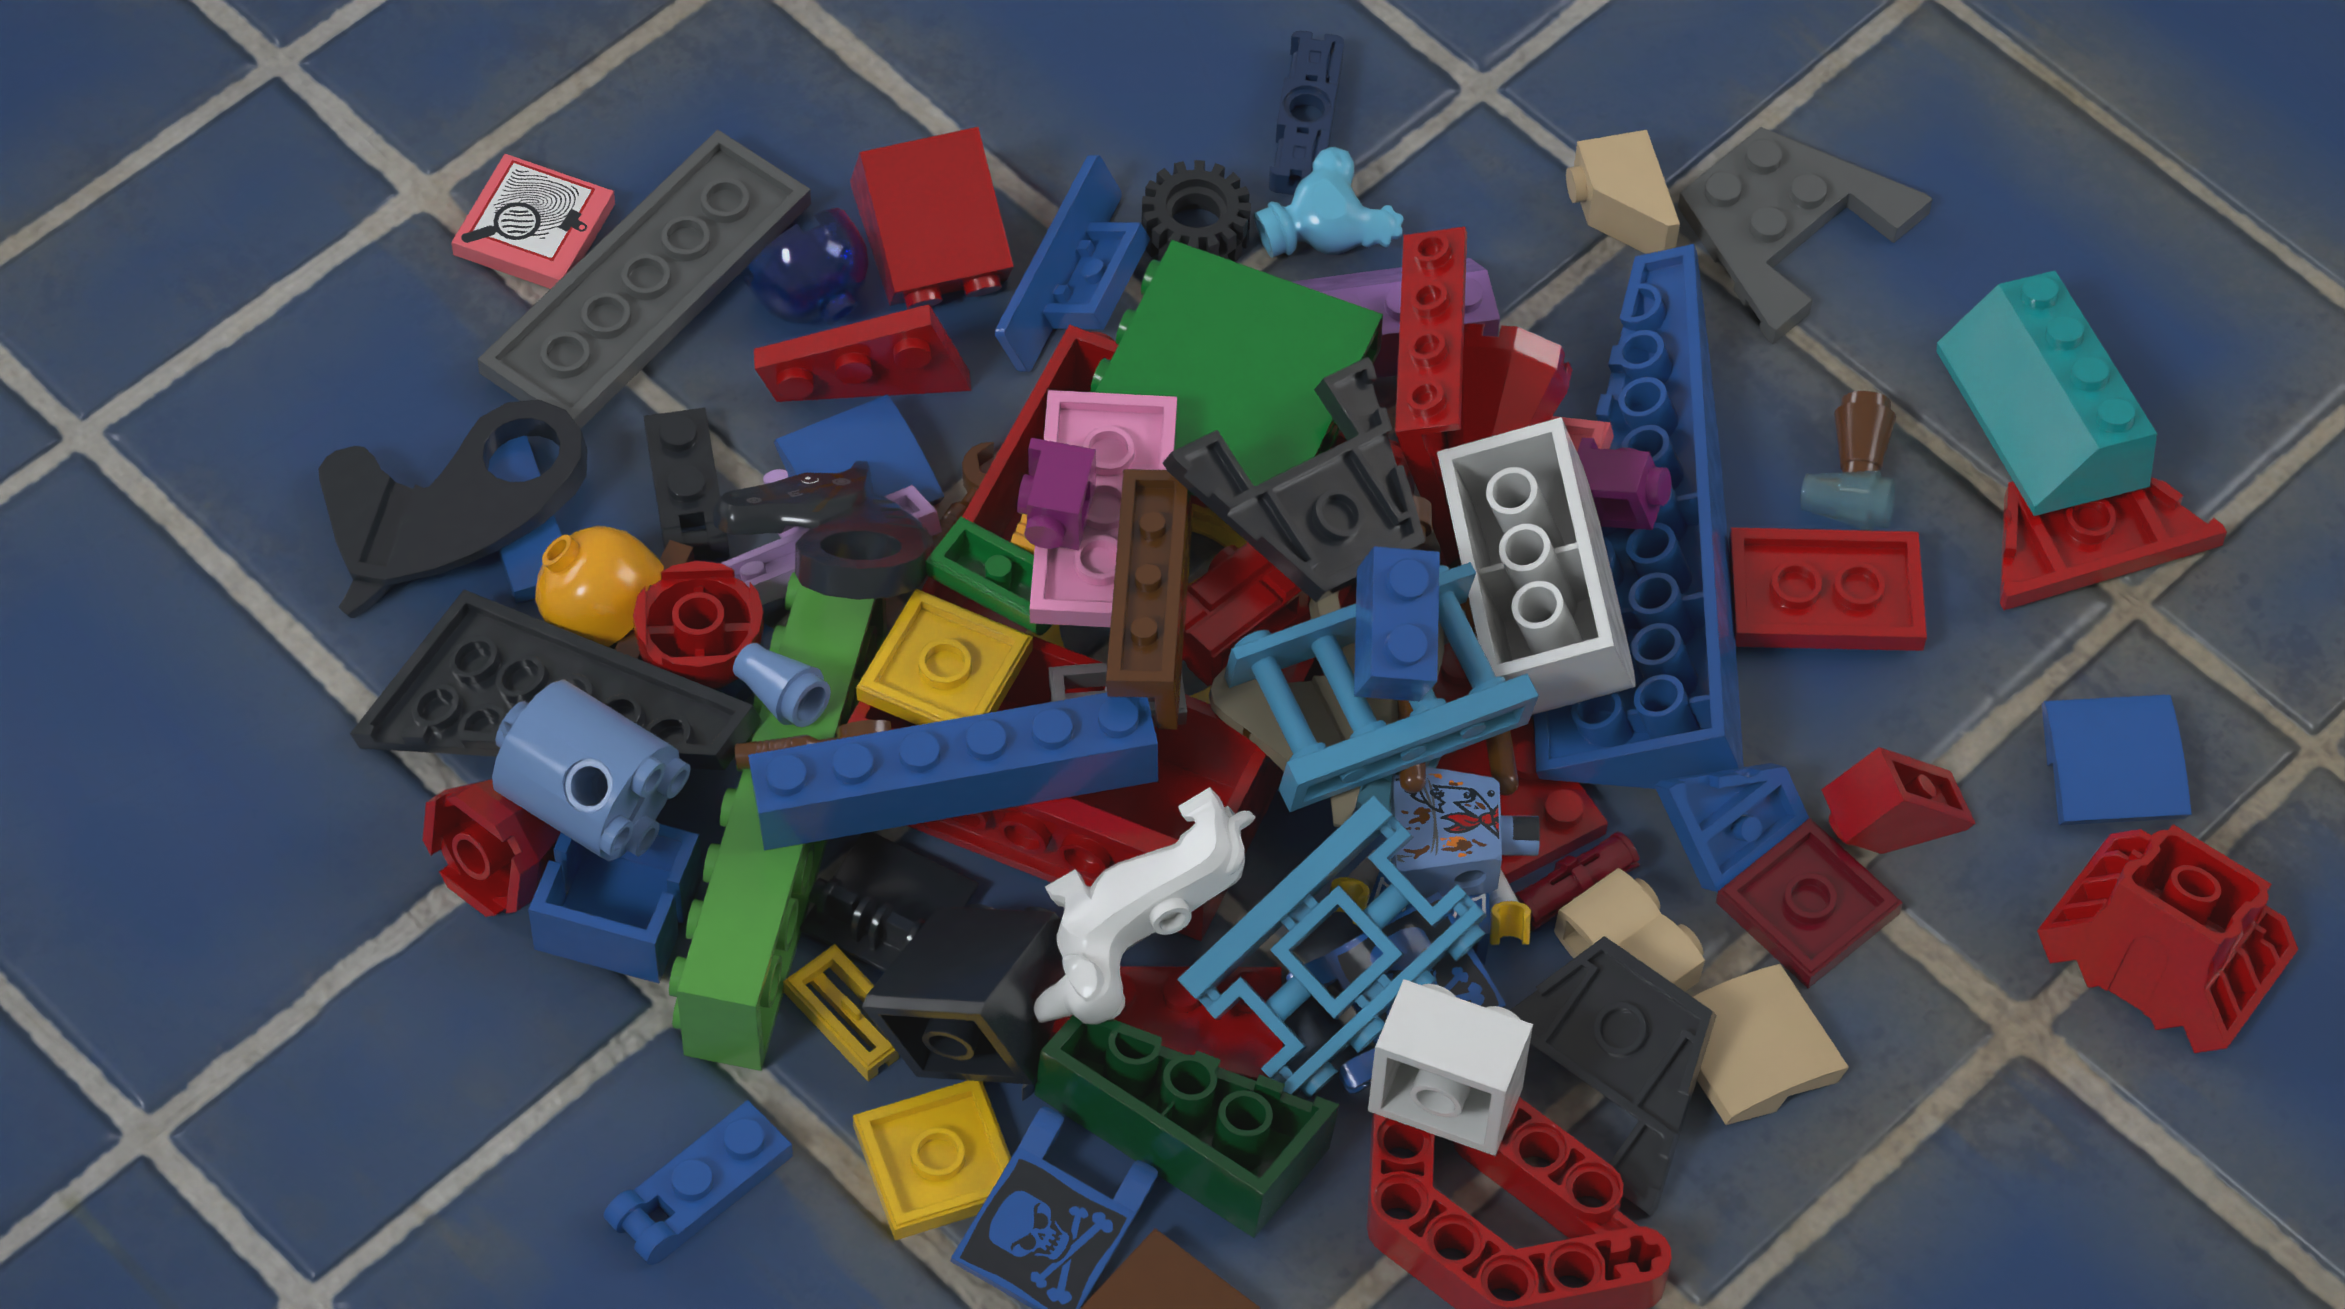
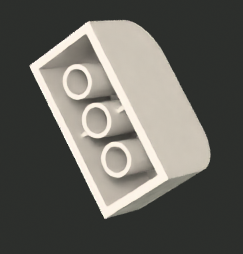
(1540, 564)

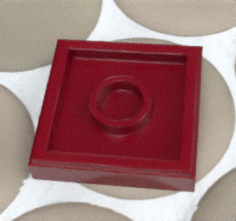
(1809, 902)

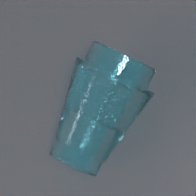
(1850, 497)

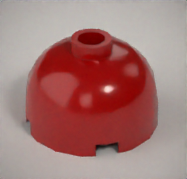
(698, 622)

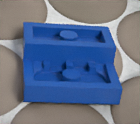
(864, 433)
(2116, 759)

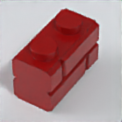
(1232, 601)

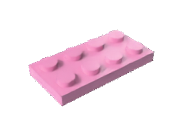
(1127, 434)

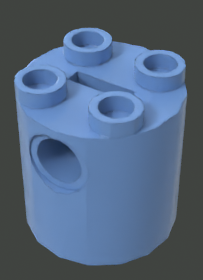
(586, 770)

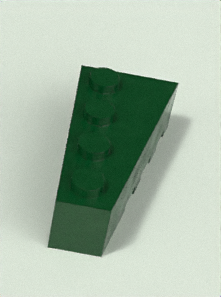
(1202, 1127)

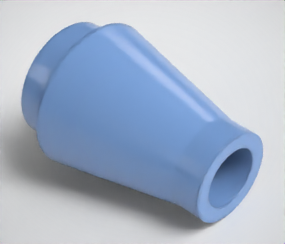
(784, 685)

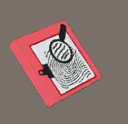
(532, 222)

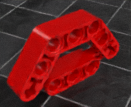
(1613, 1255)

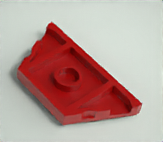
(2096, 541)

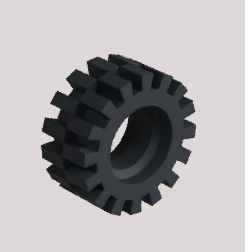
(1197, 191)

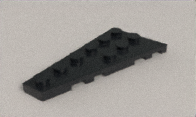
(492, 657)

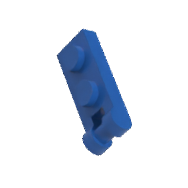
(700, 1182)

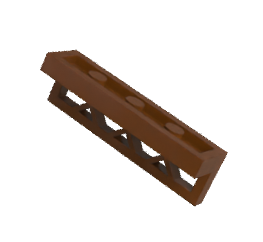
(1150, 591)

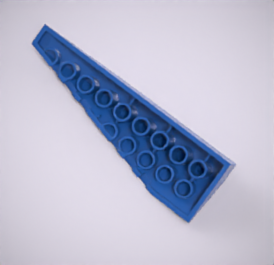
(1666, 579)

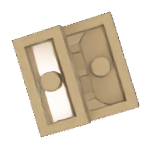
(1763, 1046)

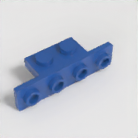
(1076, 268)

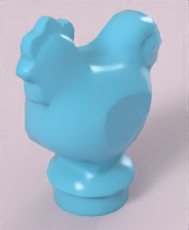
(1326, 213)

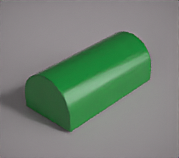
(986, 571)

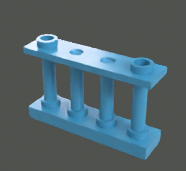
(1374, 746)

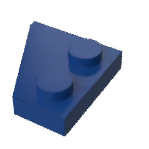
(1731, 817)

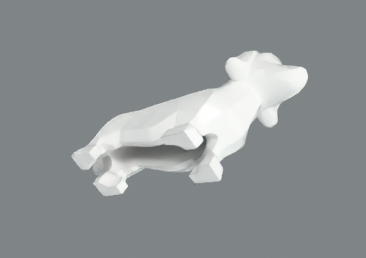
(1133, 902)

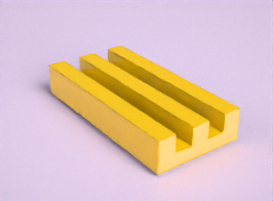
(796, 989)

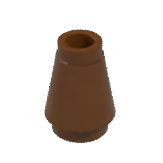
(1863, 430)

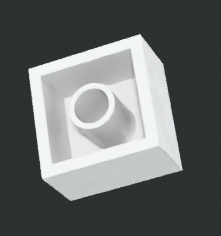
(1449, 1066)

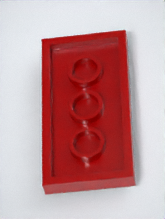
(1564, 808)

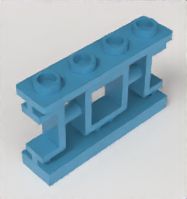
(1296, 908)

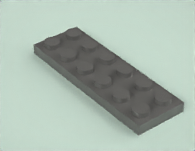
(646, 279)

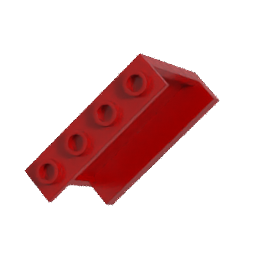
(1431, 363)

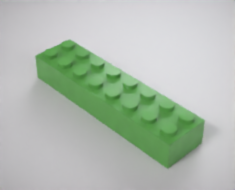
(756, 897)

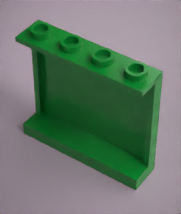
(1238, 356)

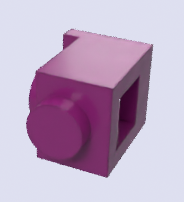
(1624, 485)
(1057, 493)

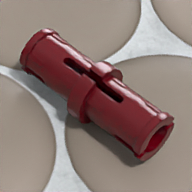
(1575, 876)

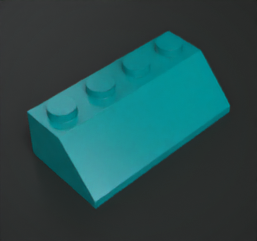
(2049, 396)

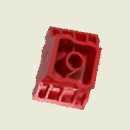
(2172, 933)

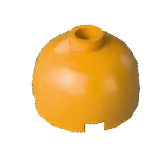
(594, 582)

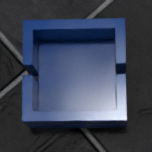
(620, 909)

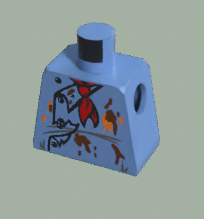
(1458, 833)

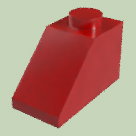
(1895, 803)

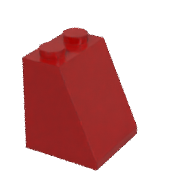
(932, 218)

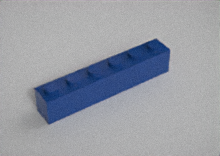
(953, 768)

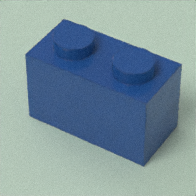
(1397, 624)

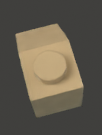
(1624, 191)

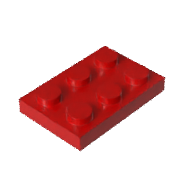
(1827, 589)

